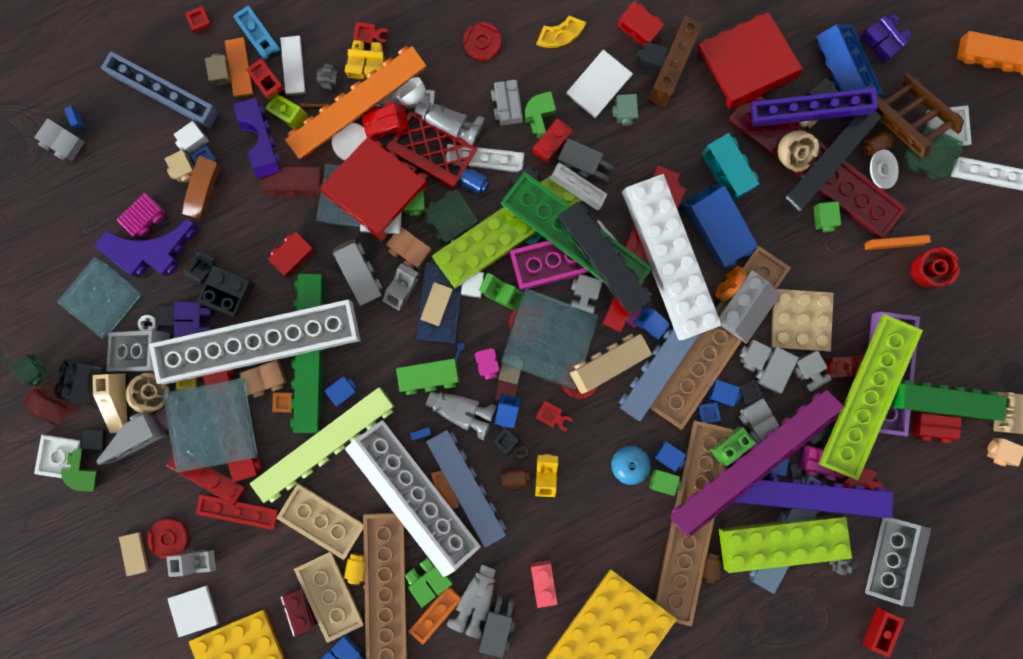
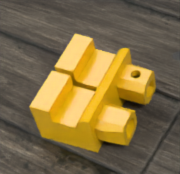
(363, 62)

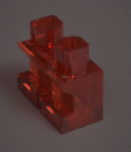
(843, 366)

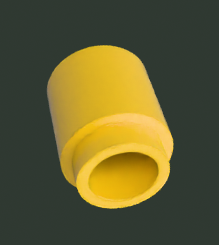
(355, 569)

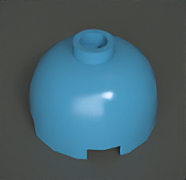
(622, 463)

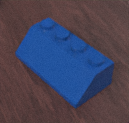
(847, 59)

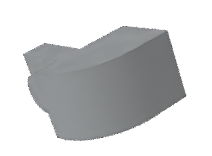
(401, 287)
(191, 562)

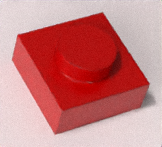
(198, 19)

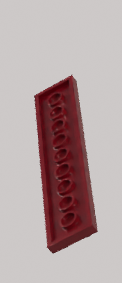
(849, 187)

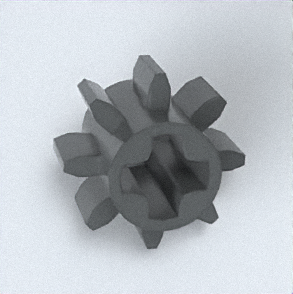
(327, 76)
(843, 566)

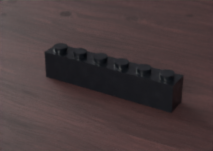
(603, 258)

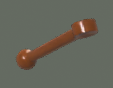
(304, 105)

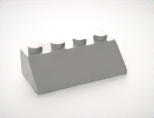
(898, 561)

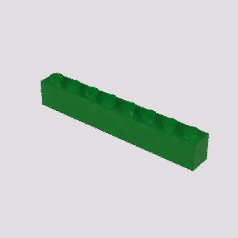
(308, 366)

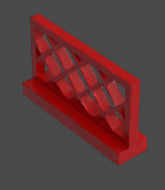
(424, 165)

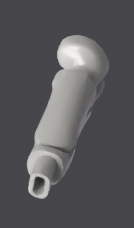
(451, 121)
(462, 411)
(475, 602)

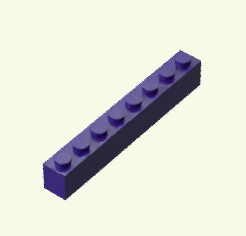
(820, 498)

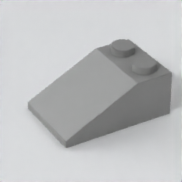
(131, 350)
(133, 435)

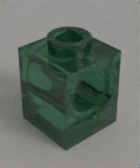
(29, 370)

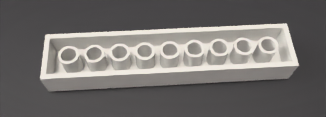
(254, 342)

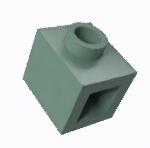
(625, 109)

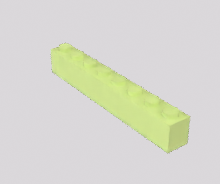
(321, 445)

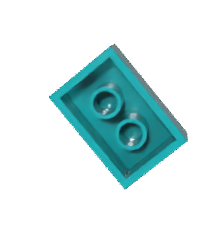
(730, 166)

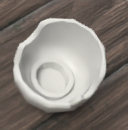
(411, 92)

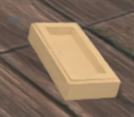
(436, 304)
(133, 554)

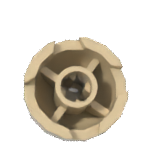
(797, 150)
(145, 394)

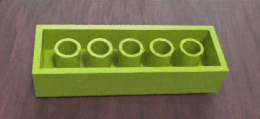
(785, 543)

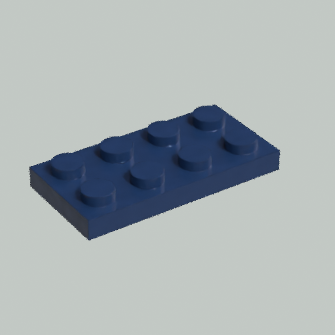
(448, 328)

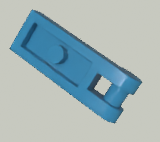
(256, 32)

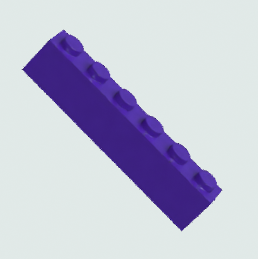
(813, 107)

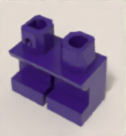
(886, 30)
(189, 312)

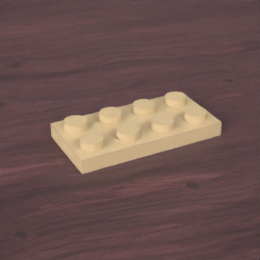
(321, 521)
(329, 596)

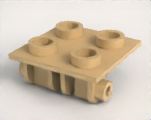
(1014, 414)

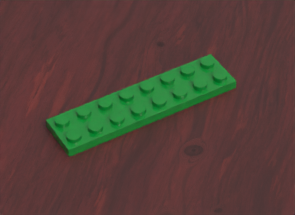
(540, 209)

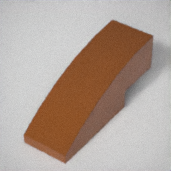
(200, 187)

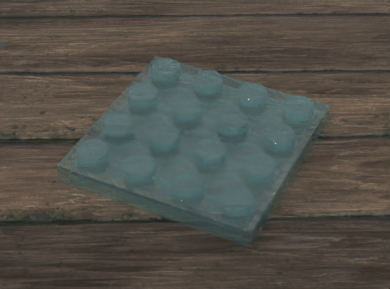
(549, 338)
(210, 425)

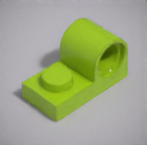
(287, 111)

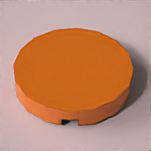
(734, 280)

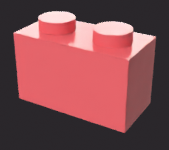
(543, 584)

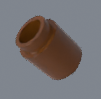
(881, 141)
(515, 478)
(713, 568)

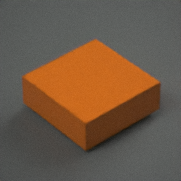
(282, 402)

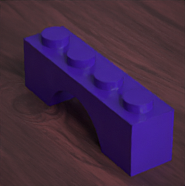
(261, 156)

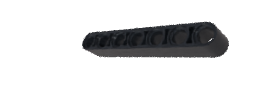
(830, 160)

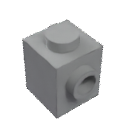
(754, 355)

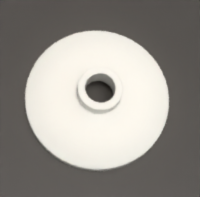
(884, 169)

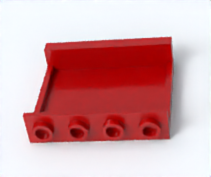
(750, 59)
(373, 186)

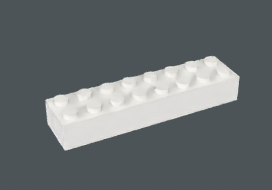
(671, 257)
(413, 498)

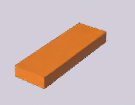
(238, 63)
(897, 242)
(435, 615)

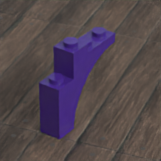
(158, 252)

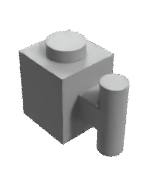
(587, 289)
(810, 366)

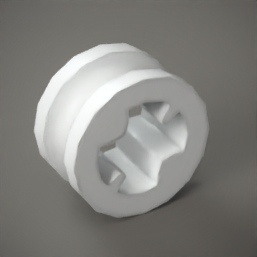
(145, 318)

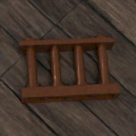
(675, 61)
(908, 131)

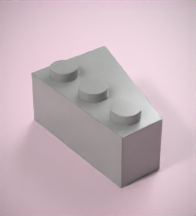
(357, 271)

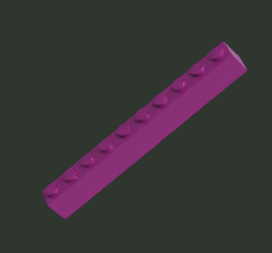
(756, 464)

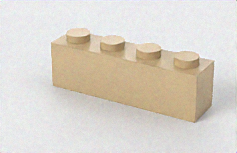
(611, 363)

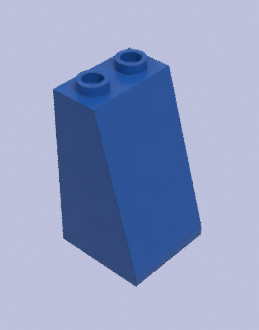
(719, 225)

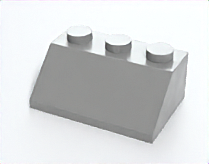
(748, 306)

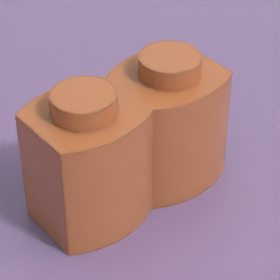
(408, 248)
(264, 378)

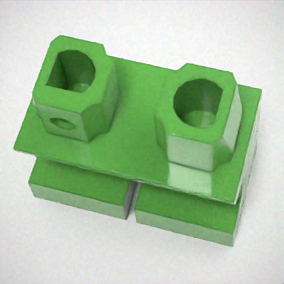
(733, 446)
(428, 584)

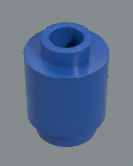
(474, 181)

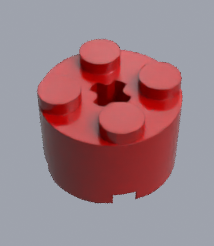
(931, 277)

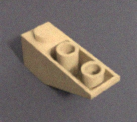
(110, 396)

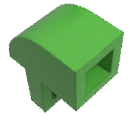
(539, 107)
(501, 292)
(76, 477)

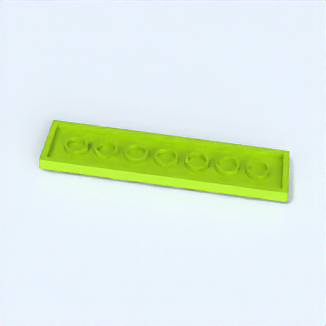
(489, 241)
(870, 396)

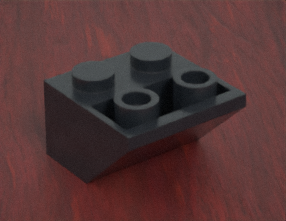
(225, 291)
(76, 382)

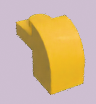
(546, 475)

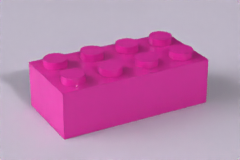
(543, 265)

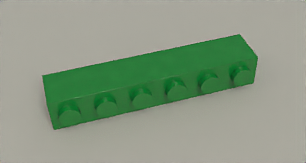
(950, 402)

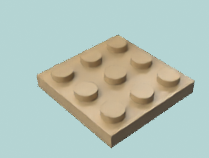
(802, 320)

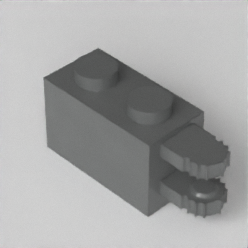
(584, 160)
(497, 629)

